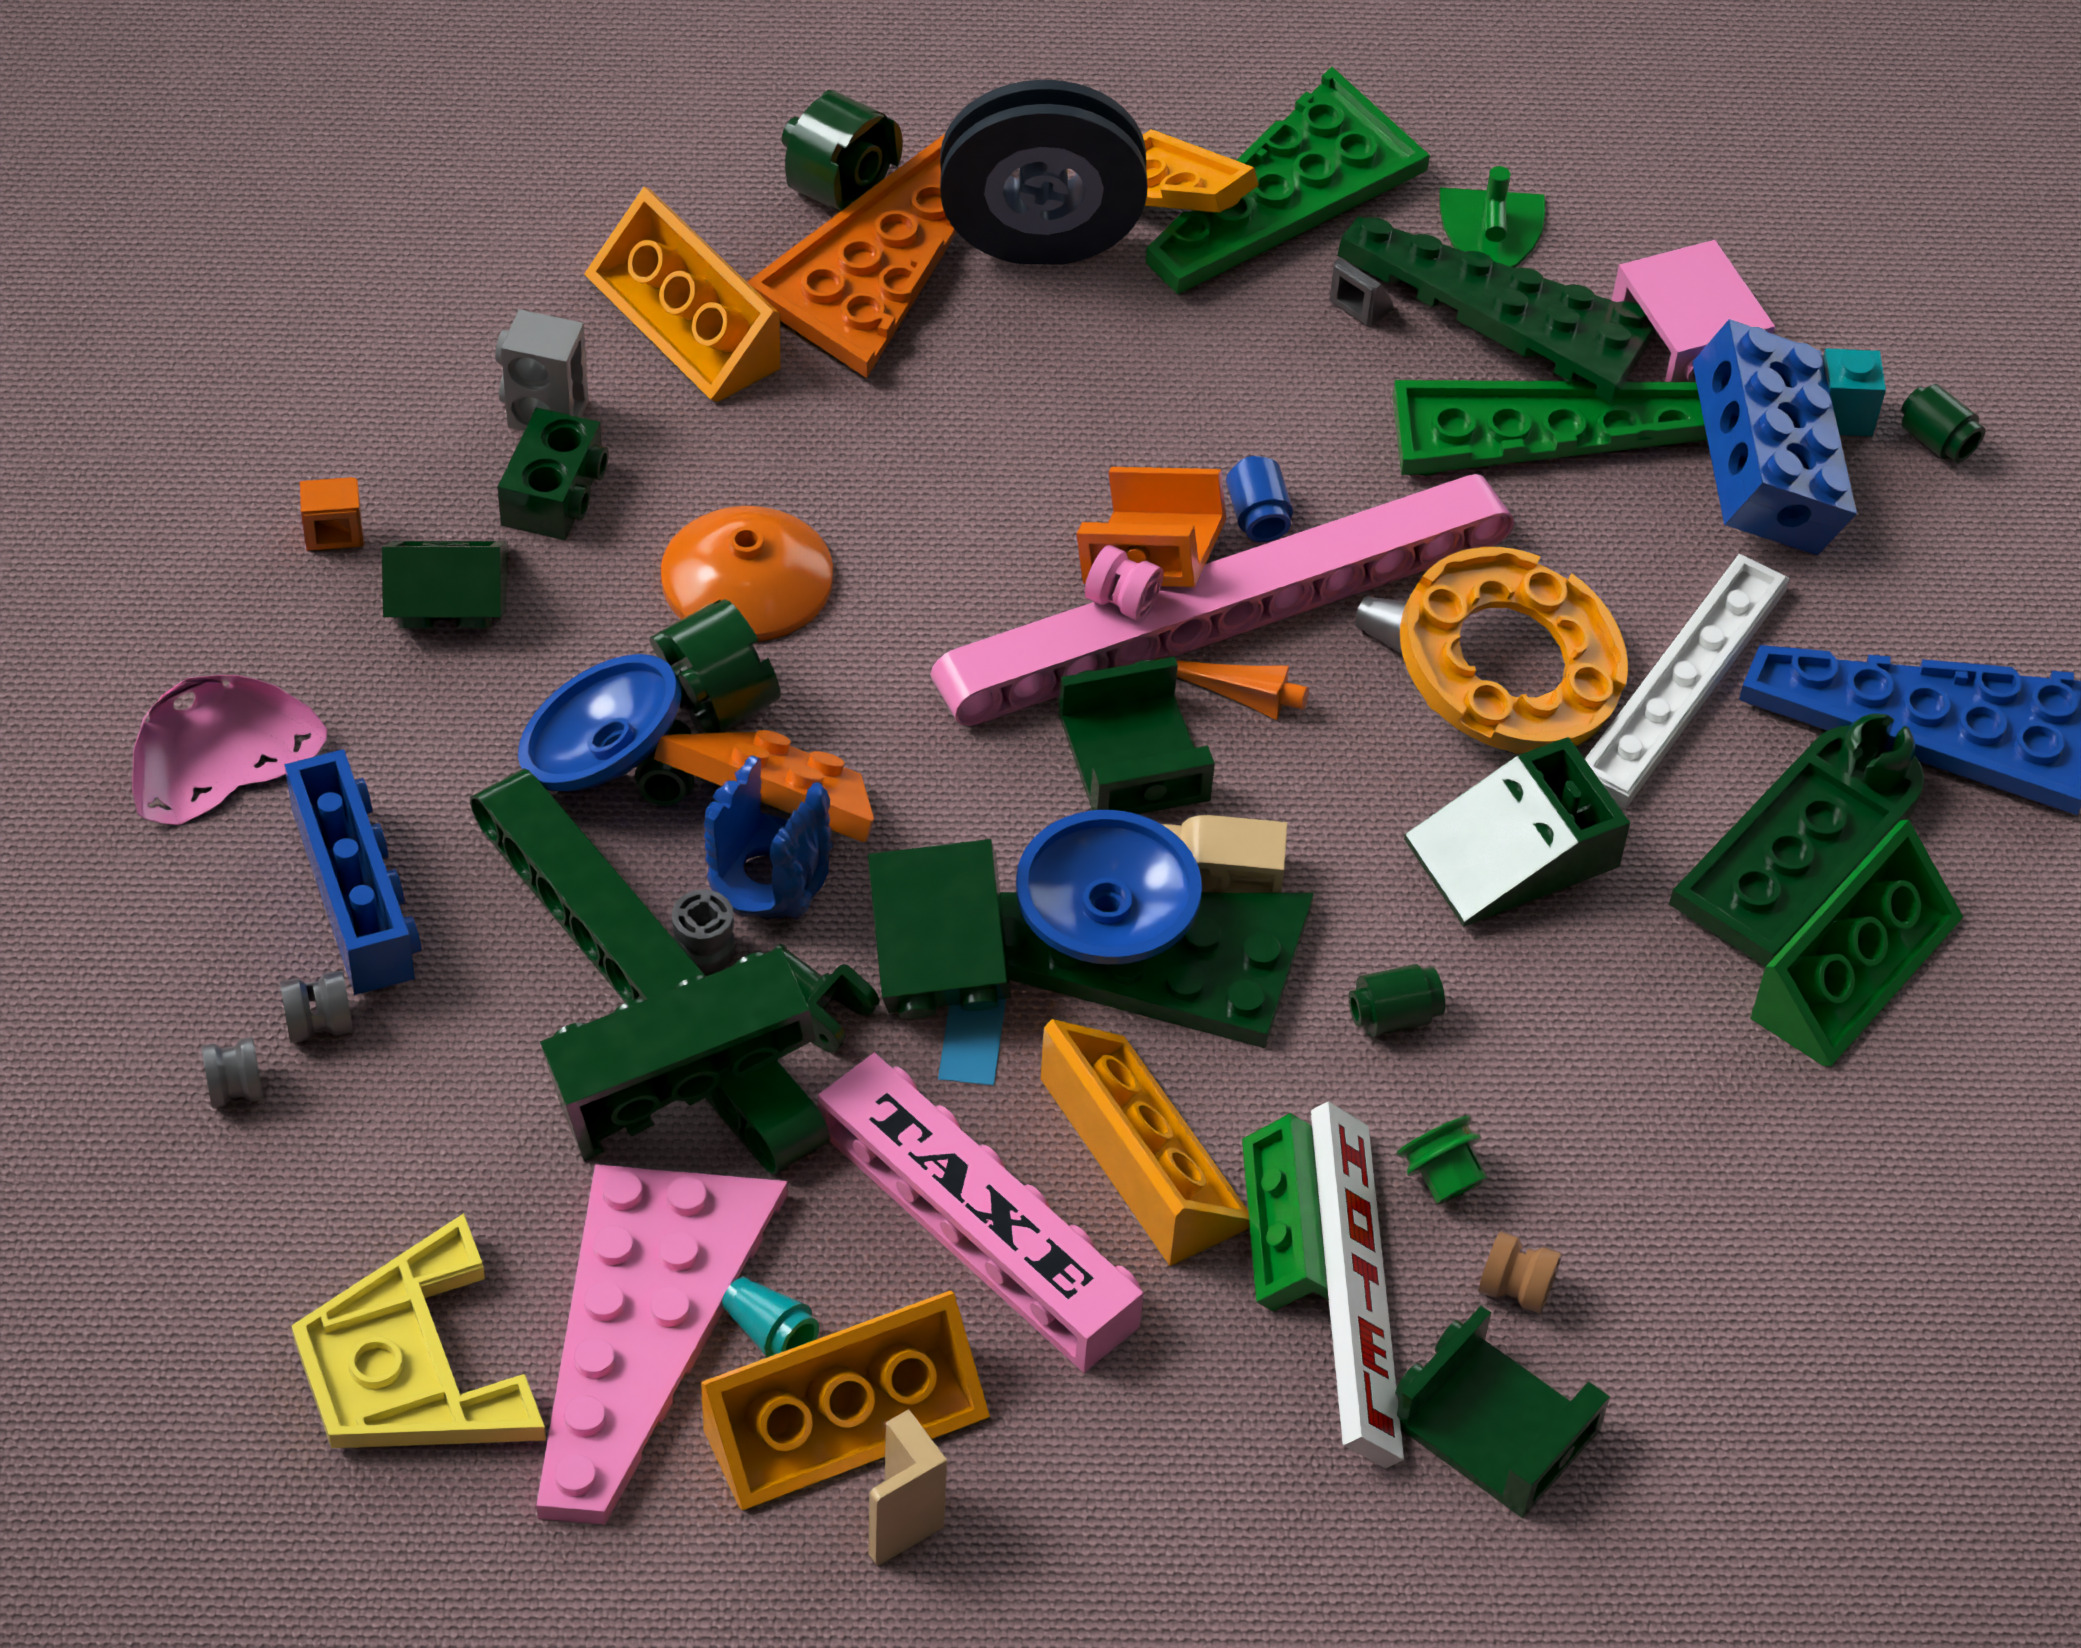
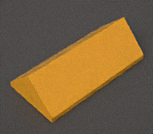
(687, 299)
(1140, 1140)
(830, 1399)

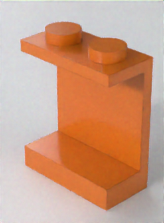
(1160, 518)

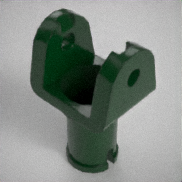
(843, 986)

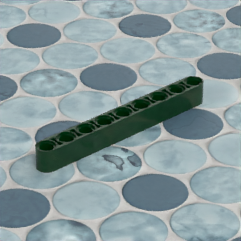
(634, 953)

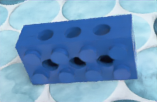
(1773, 437)

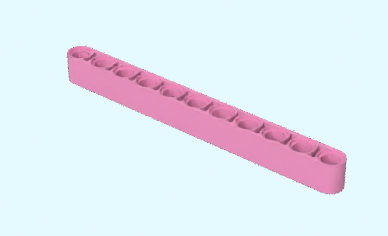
(1228, 600)

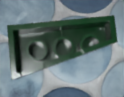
(675, 1046)

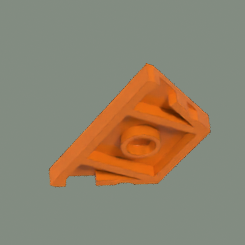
(784, 773)

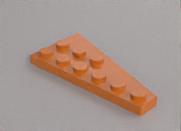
(865, 265)

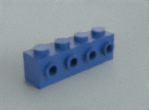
(351, 873)

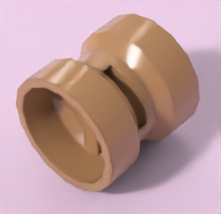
(1519, 1274)

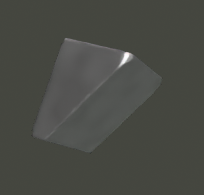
(1358, 294)

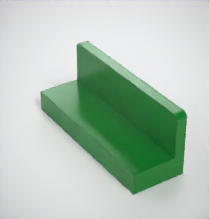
(1284, 1212)

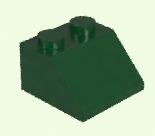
(444, 581)

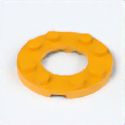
(1482, 708)

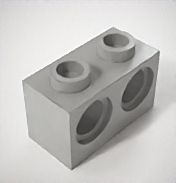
(542, 367)

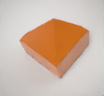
(331, 513)

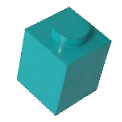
(1855, 389)

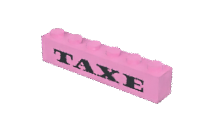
(981, 1212)

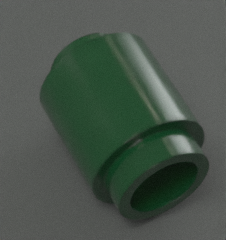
(1942, 423)
(1397, 999)

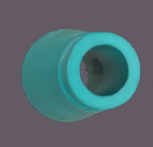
(769, 1317)

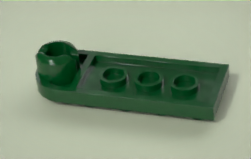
(1803, 837)

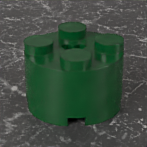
(839, 149)
(717, 666)

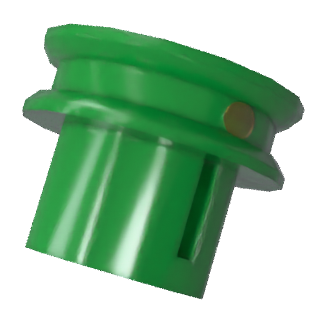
(1446, 1159)

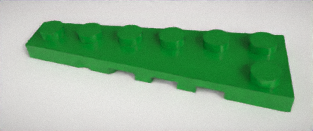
(1505, 422)

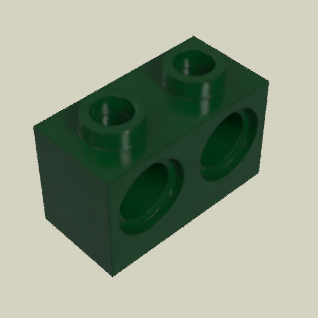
(552, 474)

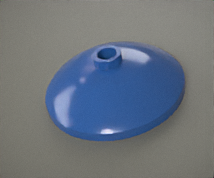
(601, 723)
(1113, 865)

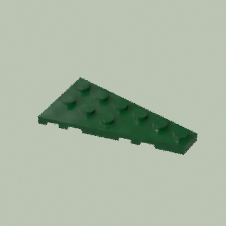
(1214, 980)

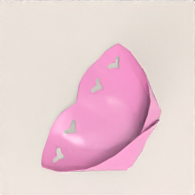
(216, 744)

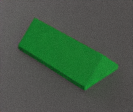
(1857, 949)

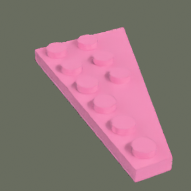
(640, 1313)

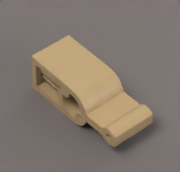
(1236, 852)

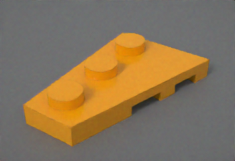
(1192, 176)

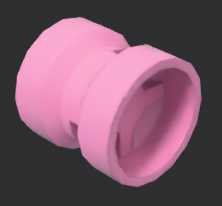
(1123, 582)

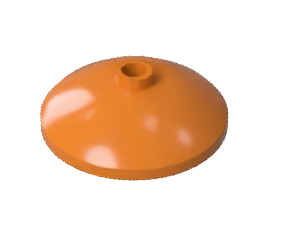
(754, 558)

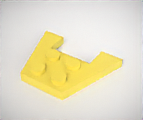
(384, 1369)

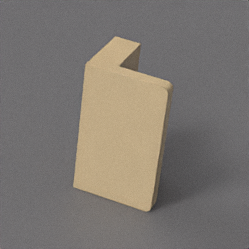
(913, 1494)

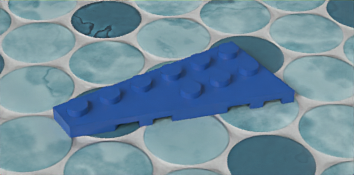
(1962, 715)

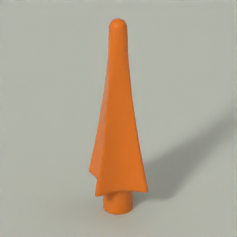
(1254, 686)

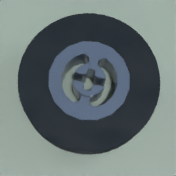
(1043, 133)

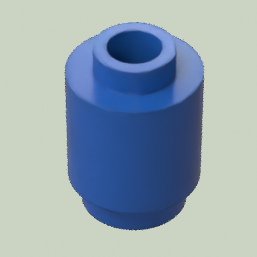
(1260, 498)

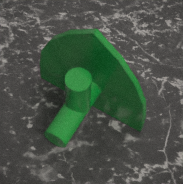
(1493, 219)

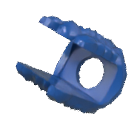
(796, 847)

